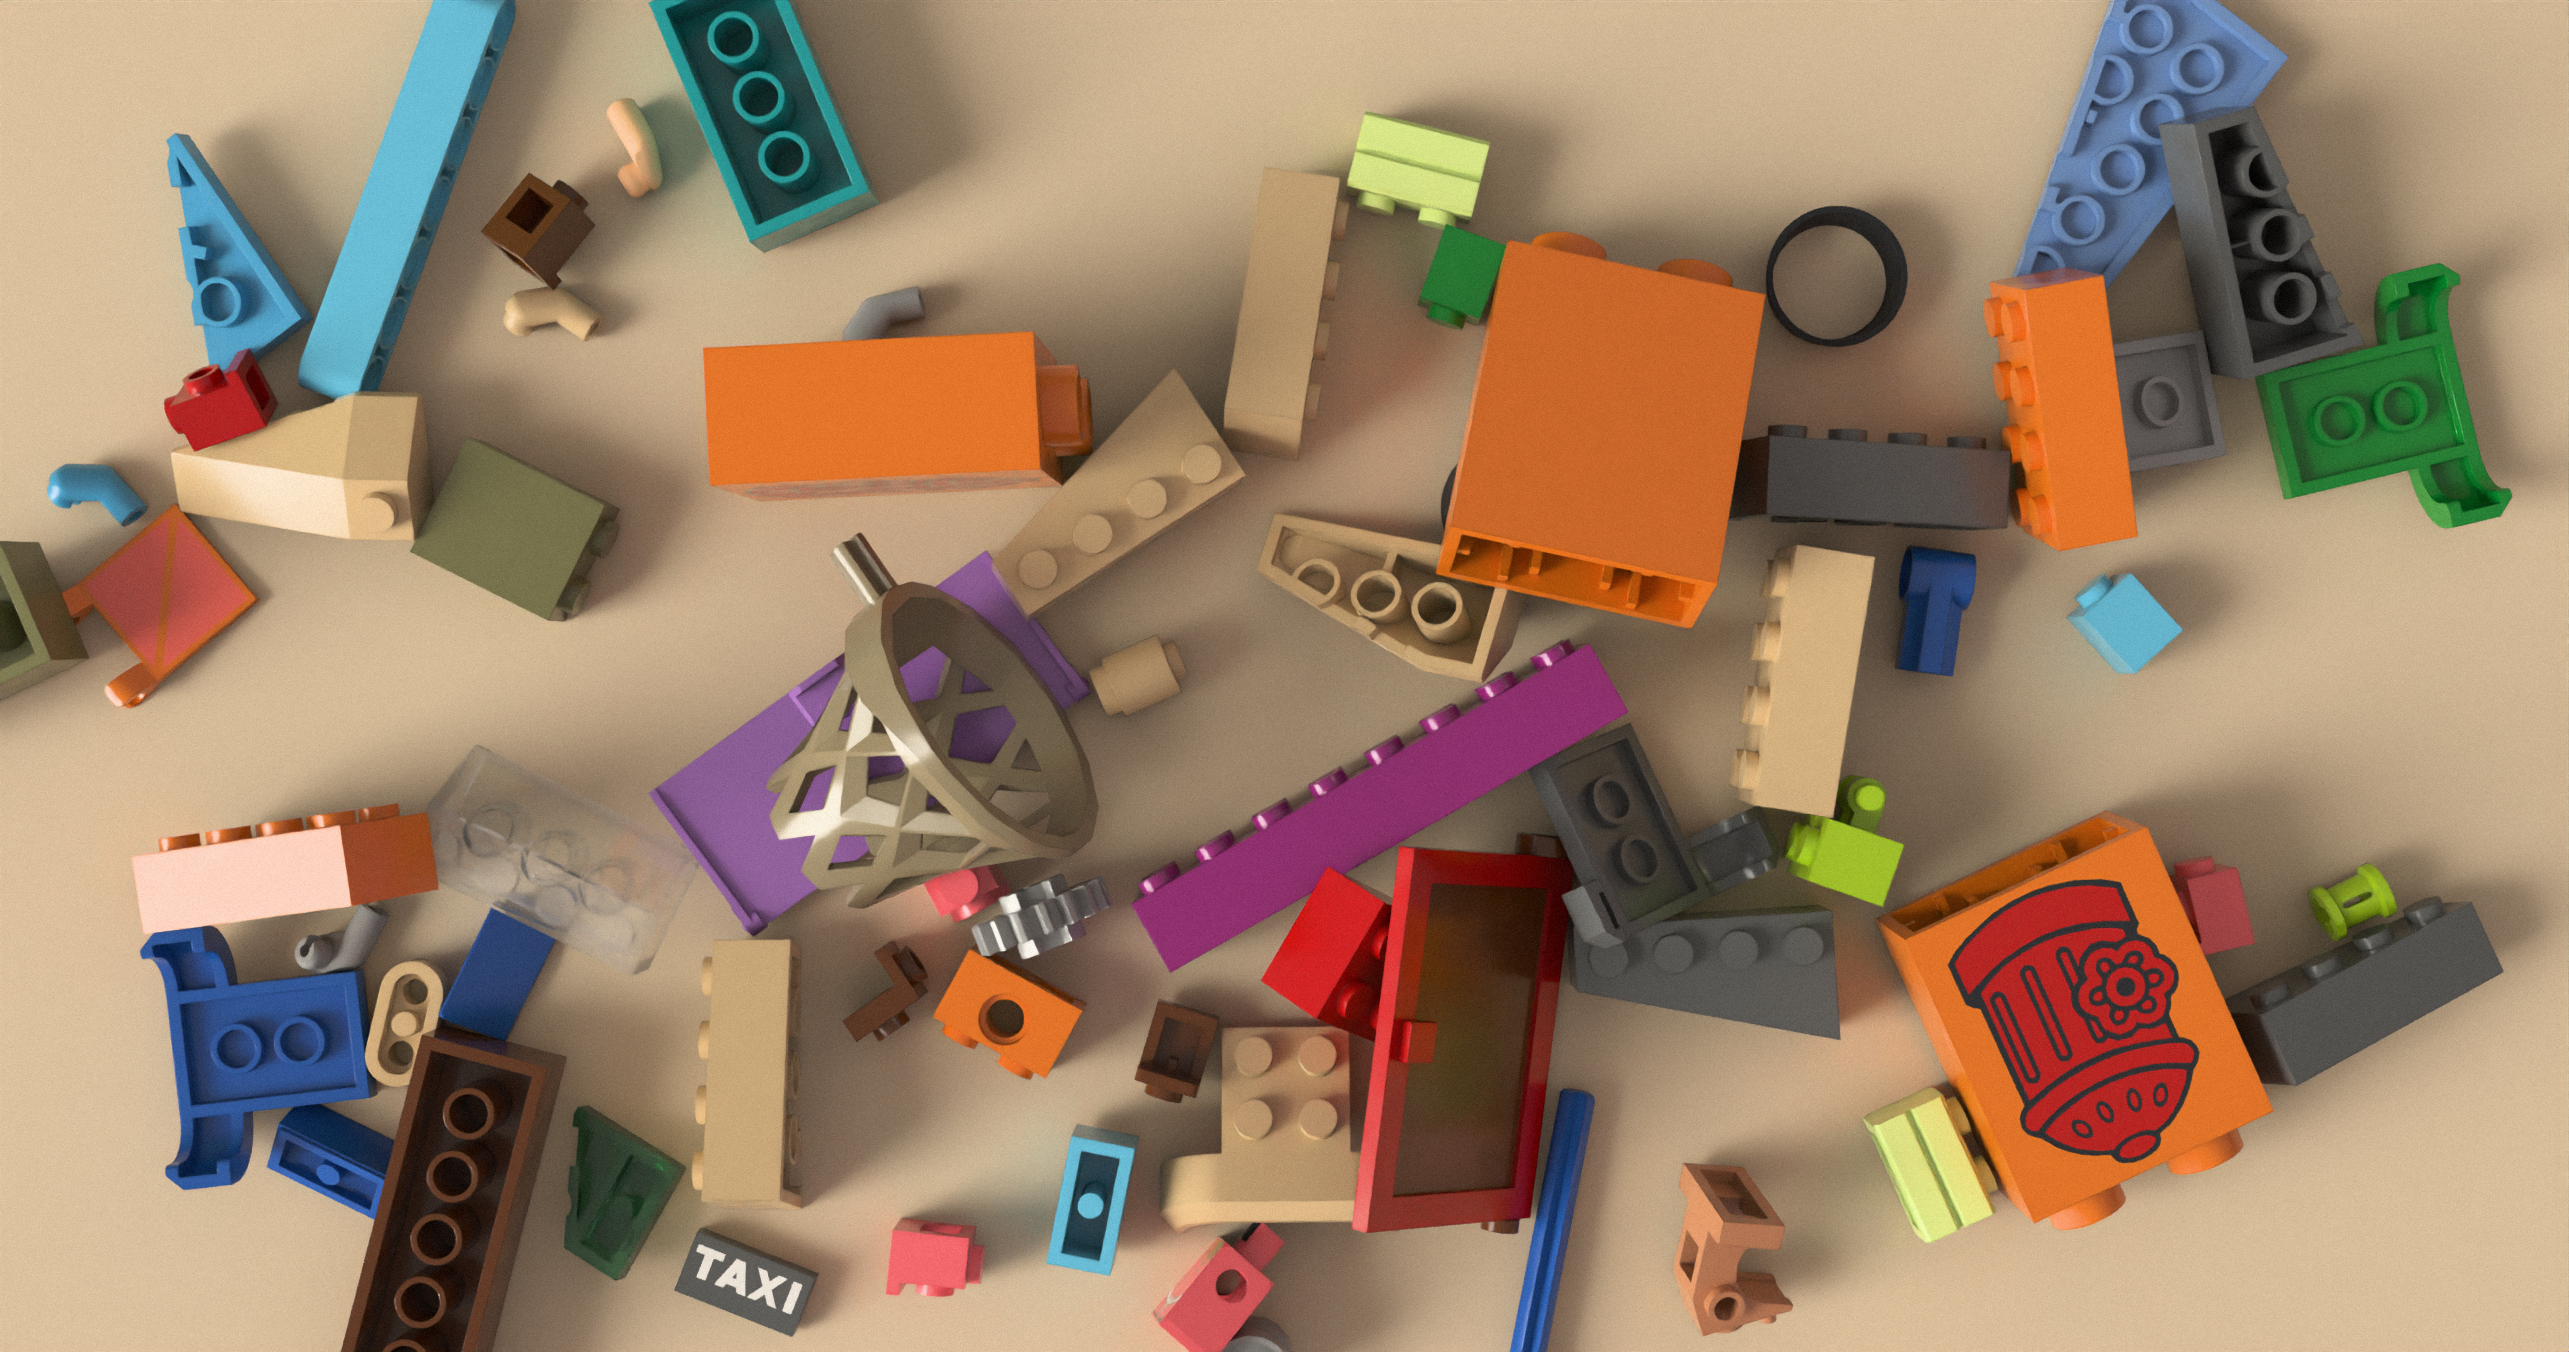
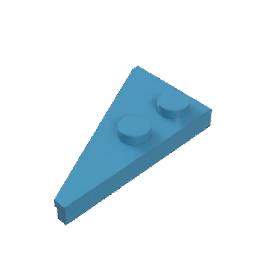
(233, 278)

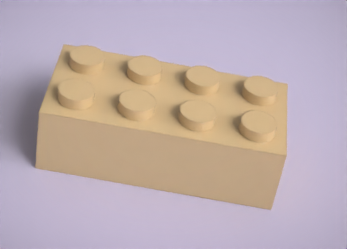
(1802, 679)

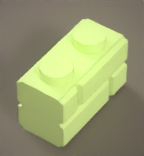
(1416, 170)
(1931, 1163)

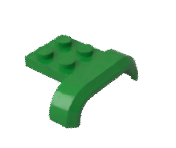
(2386, 409)

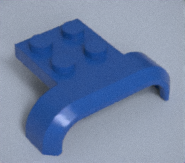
(251, 1048)

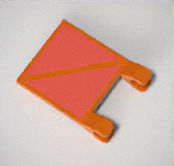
(163, 598)

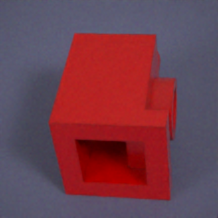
(222, 403)

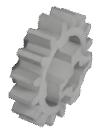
(1042, 916)

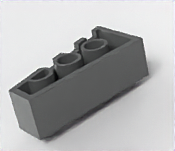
(2248, 248)
(1871, 481)
(1728, 964)
(2362, 990)

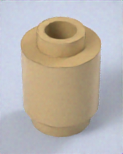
(1139, 676)

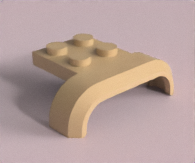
(1281, 1135)

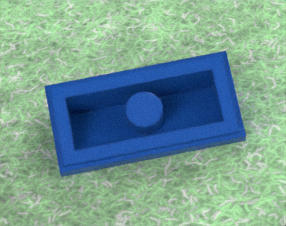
(497, 976)
(332, 1156)

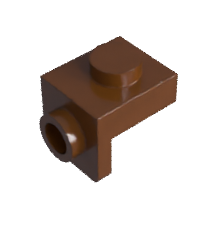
(886, 1011)
(1176, 1051)

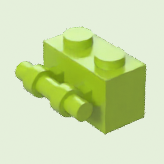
(1846, 850)

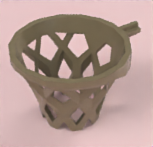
(891, 809)

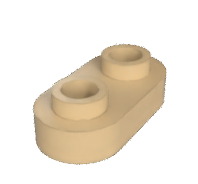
(404, 1018)

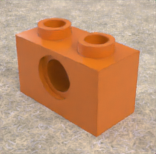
(1047, 1011)

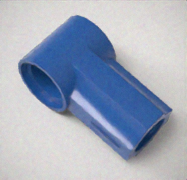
(1934, 593)

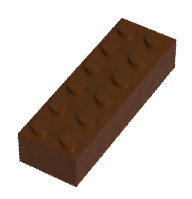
(454, 1195)

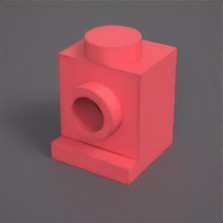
(967, 891)
(2213, 903)
(934, 1257)

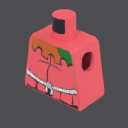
(1205, 1318)

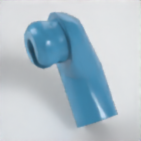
(95, 482)

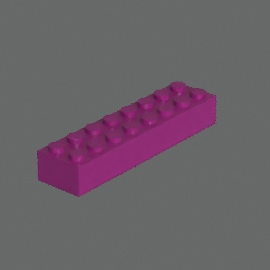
(1379, 804)

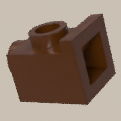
(540, 227)

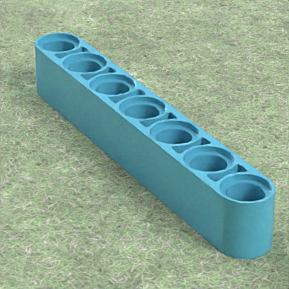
(405, 196)

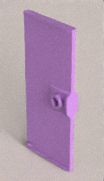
(722, 796)

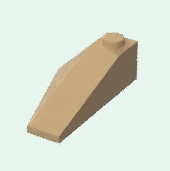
(325, 471)
(1392, 595)

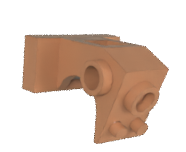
(1719, 1224)

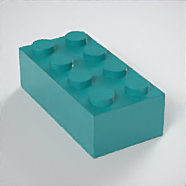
(766, 115)

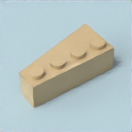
(1281, 313)
(1129, 492)

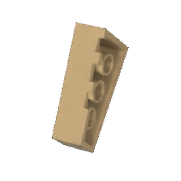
(750, 1076)

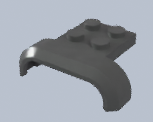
(1629, 844)

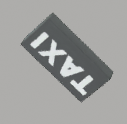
(746, 1282)

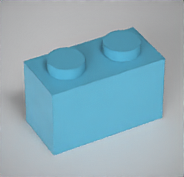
(1092, 1199)

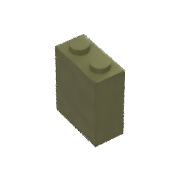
(517, 531)

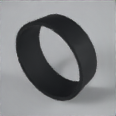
(1880, 238)

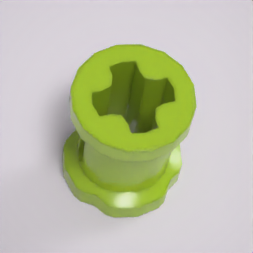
(2368, 885)

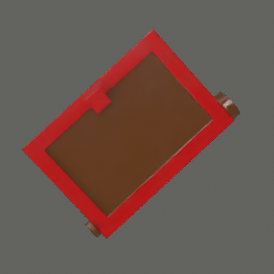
(1464, 1037)

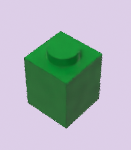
(1460, 278)

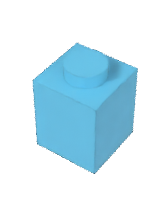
(2122, 621)

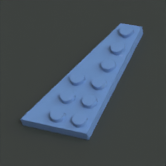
(2110, 165)

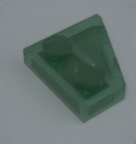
(615, 1193)

